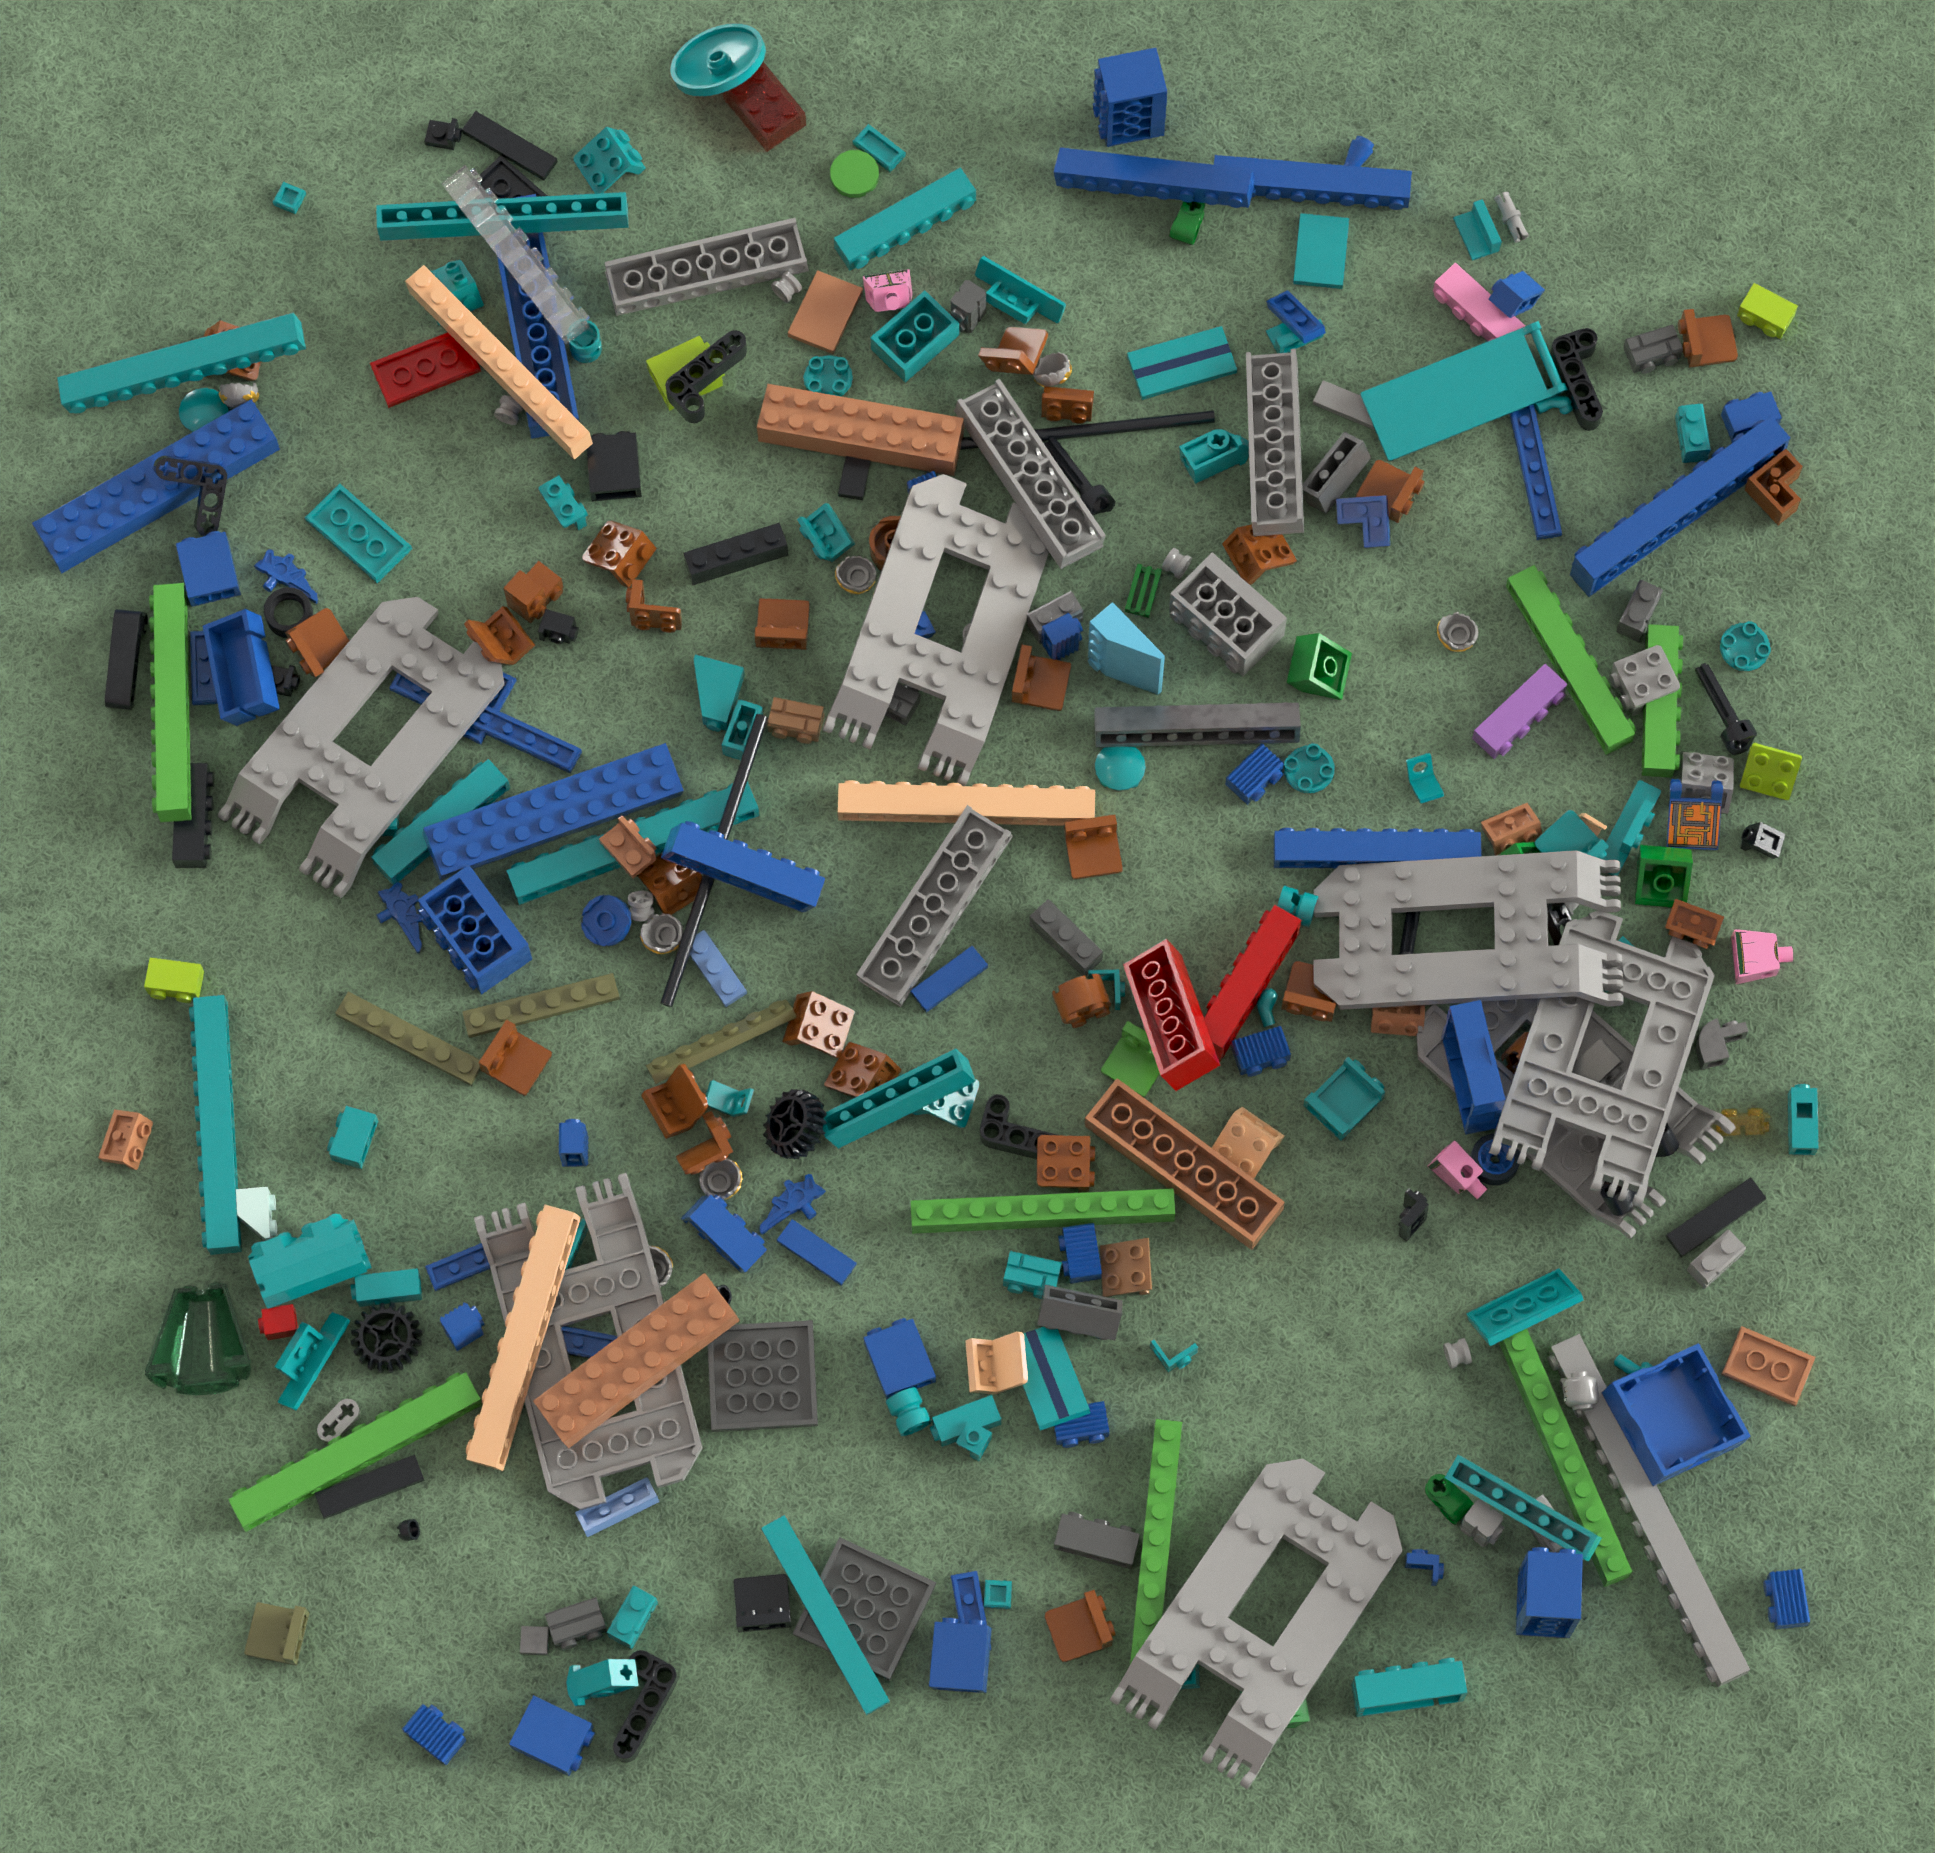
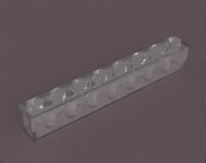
(515, 254)

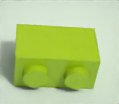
(1766, 311)
(173, 979)

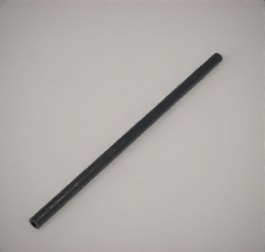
(1115, 427)
(707, 882)

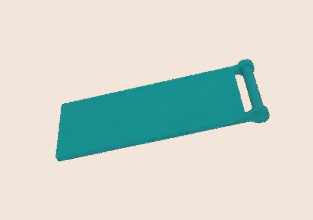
(1460, 392)

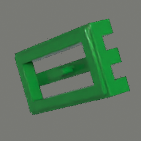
(1148, 571)

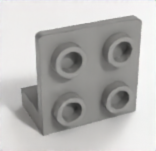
(1701, 770)

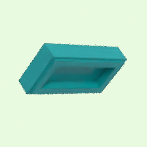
(879, 147)

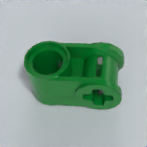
(1187, 222)
(1450, 1501)

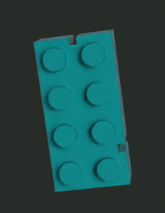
(1408, 1688)

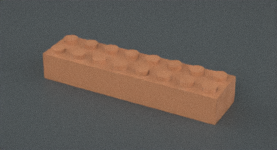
(860, 429)
(1184, 1163)
(636, 1360)

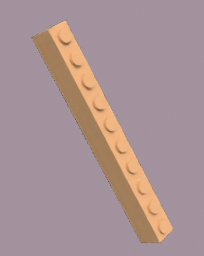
(499, 362)
(946, 803)
(523, 1337)

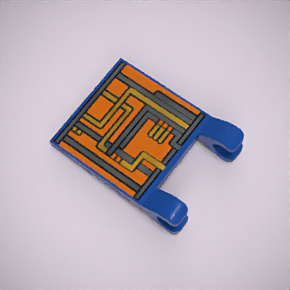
(1694, 821)

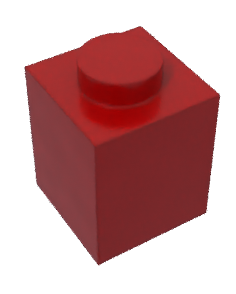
(278, 1322)

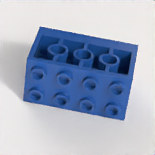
(1130, 97)
(474, 930)
(1549, 1593)

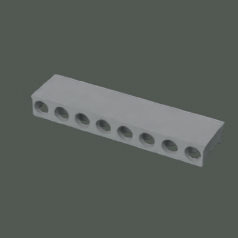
(705, 266)
(1274, 444)
(1030, 475)
(933, 906)

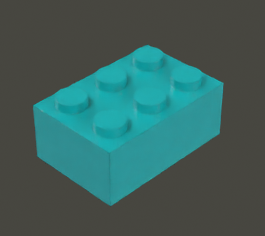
(914, 336)

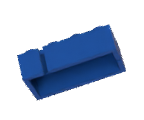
(241, 667)

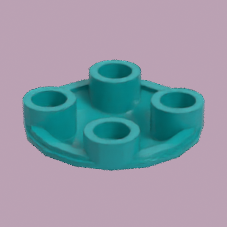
(828, 375)
(201, 408)
(1745, 646)
(1120, 767)
(1309, 769)

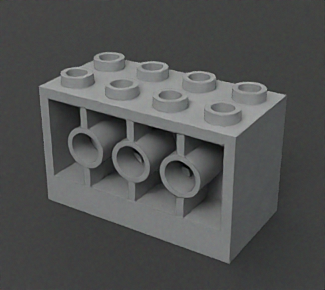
(1226, 615)

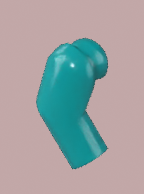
(1560, 402)
(1265, 1005)
(1628, 1366)

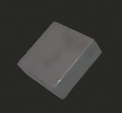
(534, 1640)

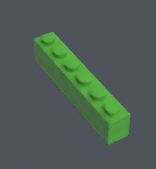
(1661, 715)

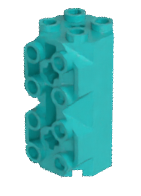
(317, 1259)

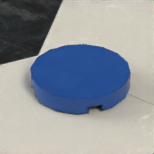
(606, 920)

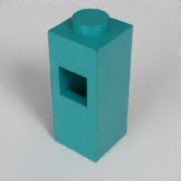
(1802, 1120)
(387, 1287)
(950, 1424)

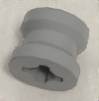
(786, 287)
(508, 410)
(1176, 563)
(641, 905)
(1457, 1353)

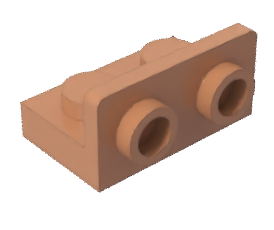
(1512, 827)
(629, 847)
(1398, 1020)
(126, 1139)

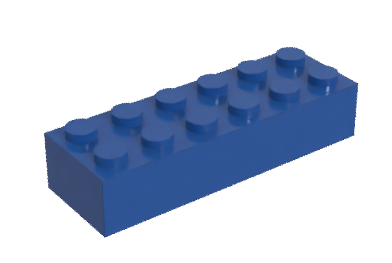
(743, 866)

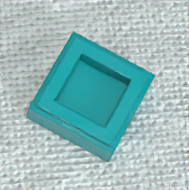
(289, 198)
(997, 1594)

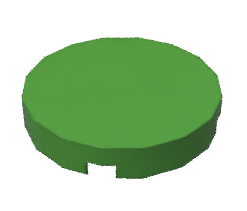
(854, 173)

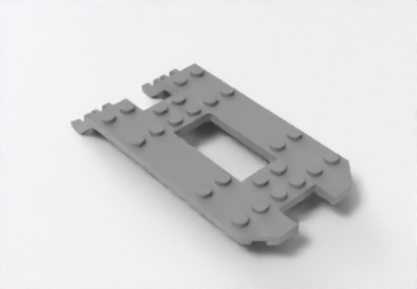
(891, 651)
(364, 794)
(1517, 967)
(1625, 1118)
(1570, 1152)
(628, 1288)
(1270, 1677)

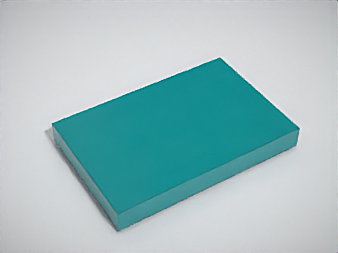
(1321, 251)

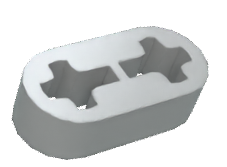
(334, 1416)

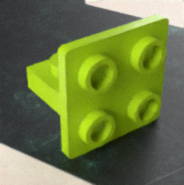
(1770, 771)

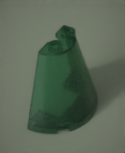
(199, 1343)

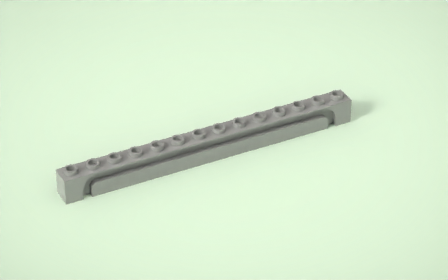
(1655, 1524)

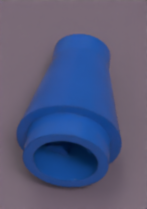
(1359, 151)

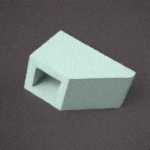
(255, 1211)

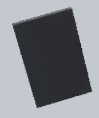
(507, 181)

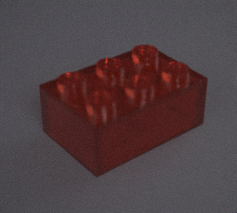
(766, 108)

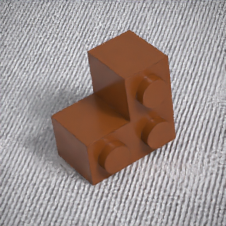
(1771, 487)
(533, 591)

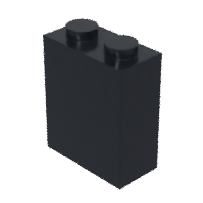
(614, 466)

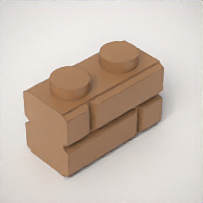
(795, 720)

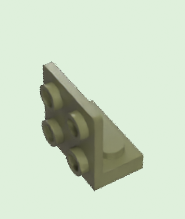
(277, 1633)

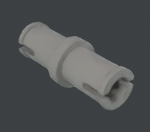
(1511, 217)

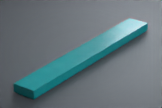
(825, 1615)

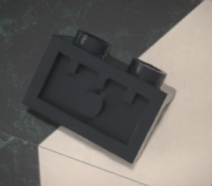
(1413, 1215)

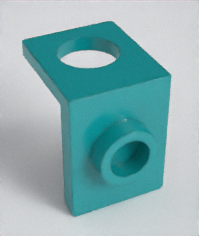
(1423, 782)
(1110, 975)
(728, 1099)
(1180, 1360)

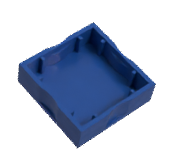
(1473, 1067)
(1675, 1414)

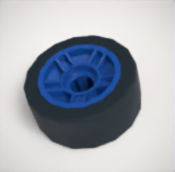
(1492, 1172)

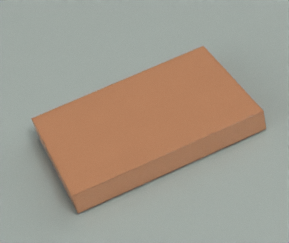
(825, 312)
(1768, 1366)

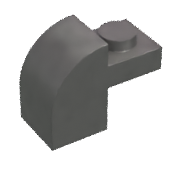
(1711, 1042)

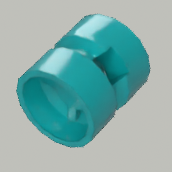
(587, 345)
(1298, 905)
(907, 1408)

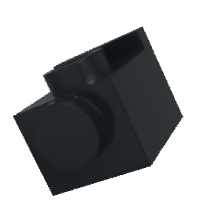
(558, 627)

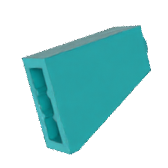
(718, 690)

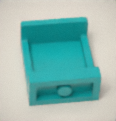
(1345, 1098)

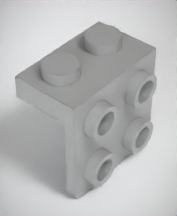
(1643, 678)

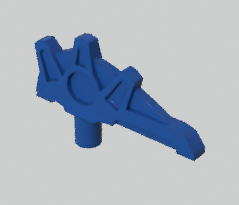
(284, 572)
(402, 909)
(793, 1199)

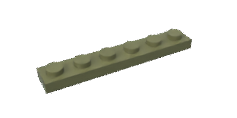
(541, 1005)
(409, 1038)
(722, 1040)

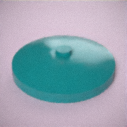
(718, 59)

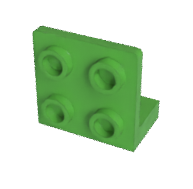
(1132, 1061)

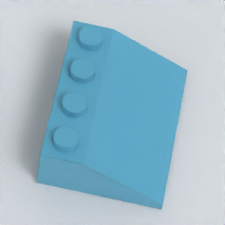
(1124, 651)

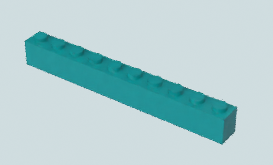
(528, 213)
(181, 363)
(590, 858)
(216, 1124)

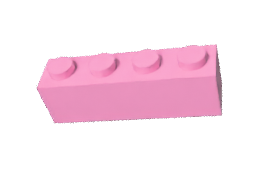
(1471, 303)

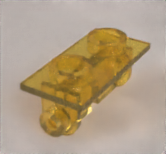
(1752, 1120)

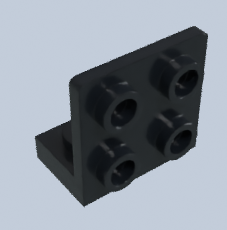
(762, 1603)

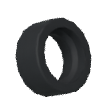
(280, 595)

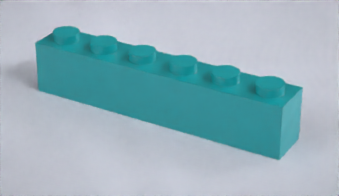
(905, 219)
(408, 844)
(898, 1098)
(1522, 1507)

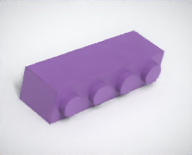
(1520, 711)

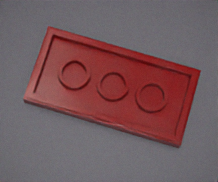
(422, 369)

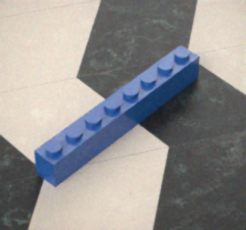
(1154, 177)
(1325, 182)
(1342, 847)

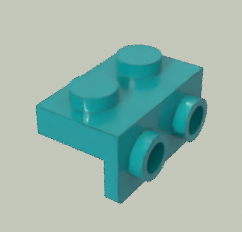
(562, 503)
(826, 533)

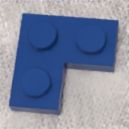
(1371, 512)

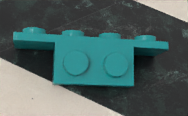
(1016, 295)
(1633, 818)
(307, 1356)

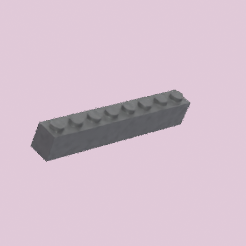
(1197, 724)

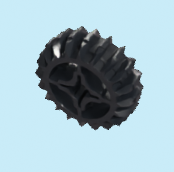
(794, 1108)
(382, 1347)

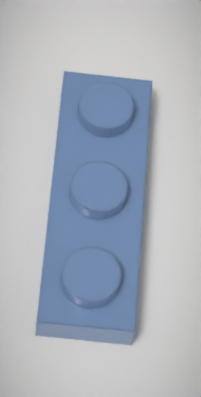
(716, 970)
(618, 1507)

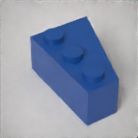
(725, 1232)

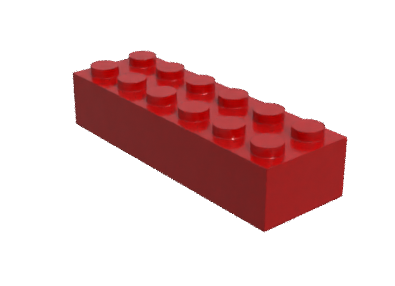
(1250, 977)
(1171, 1015)

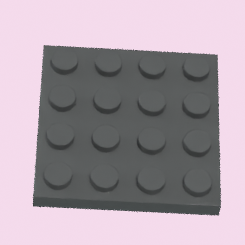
(763, 1377)
(876, 1601)

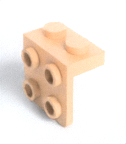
(996, 1363)

